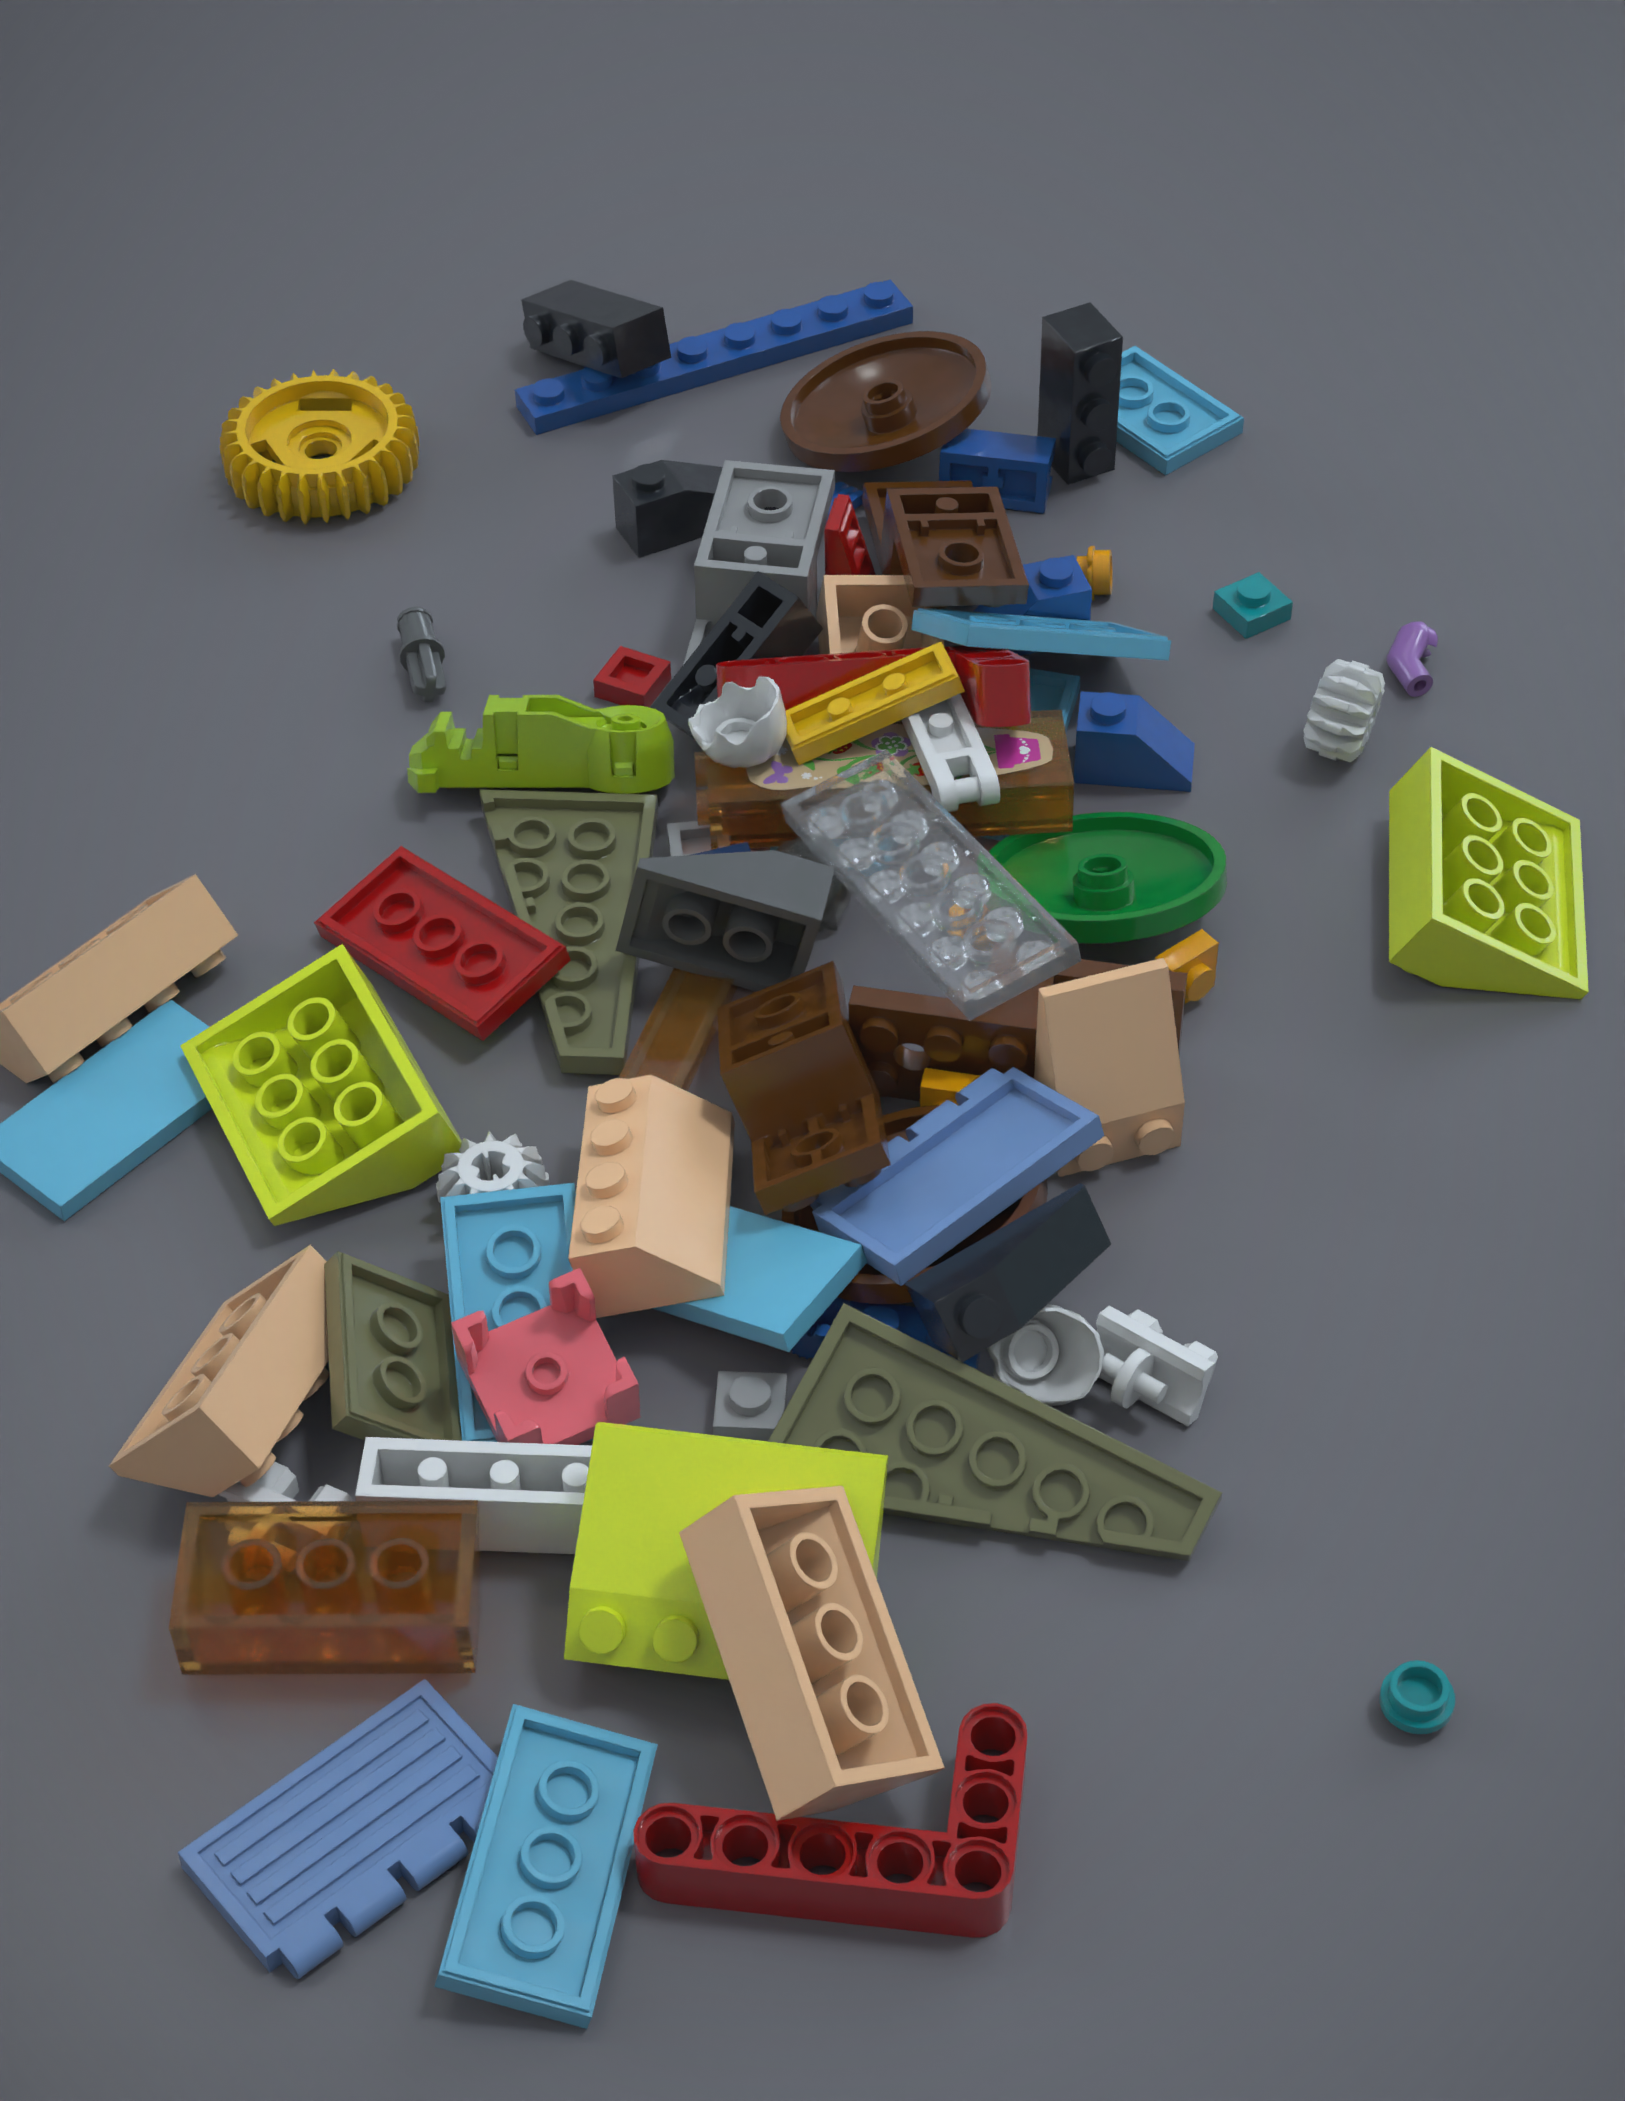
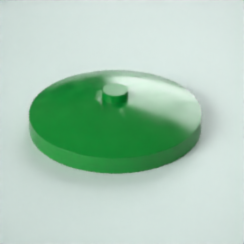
(1119, 874)

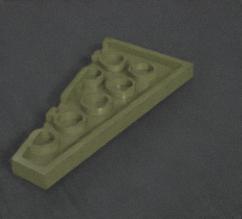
(571, 877)
(984, 1451)

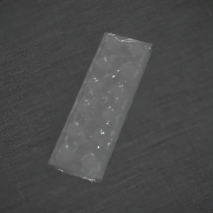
(931, 884)

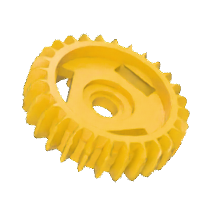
(352, 419)

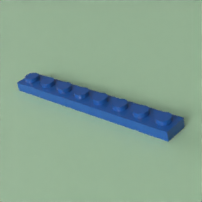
(718, 356)

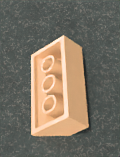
(109, 979)
(652, 1196)
(237, 1386)
(809, 1649)

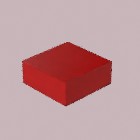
(632, 678)

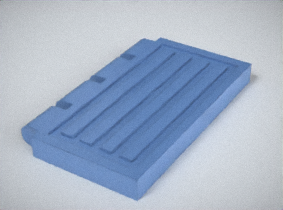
(958, 1171)
(344, 1830)

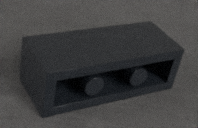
(596, 328)
(1080, 391)

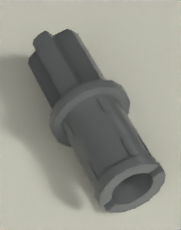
(421, 653)

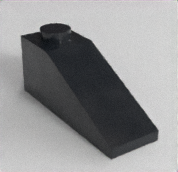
(664, 504)
(757, 625)
(1008, 1274)

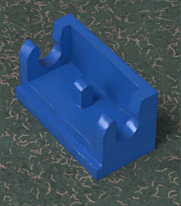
(1002, 460)

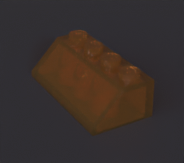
(328, 1588)

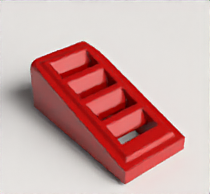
(844, 542)

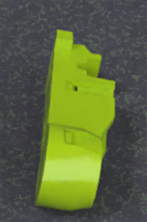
(547, 745)

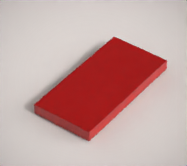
(443, 942)

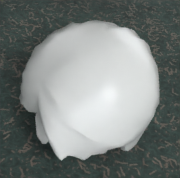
(742, 724)
(1050, 1357)

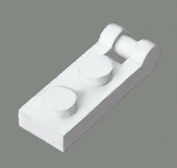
(951, 747)

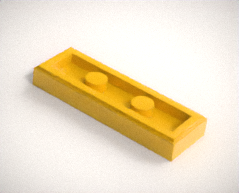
(871, 702)

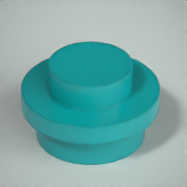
(1417, 1697)

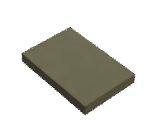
(389, 1354)

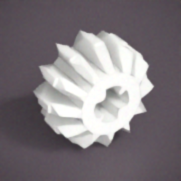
(1343, 710)
(491, 1167)

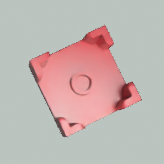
(547, 1371)

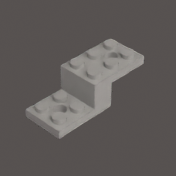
(748, 539)

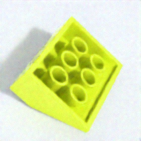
(1484, 884)
(321, 1094)
(630, 1573)

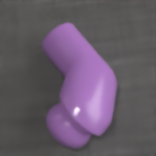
(1405, 657)

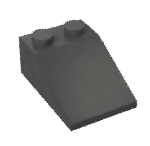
(727, 914)

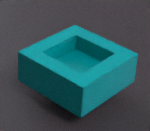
(1252, 605)

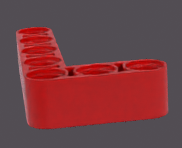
(992, 678)
(858, 1851)

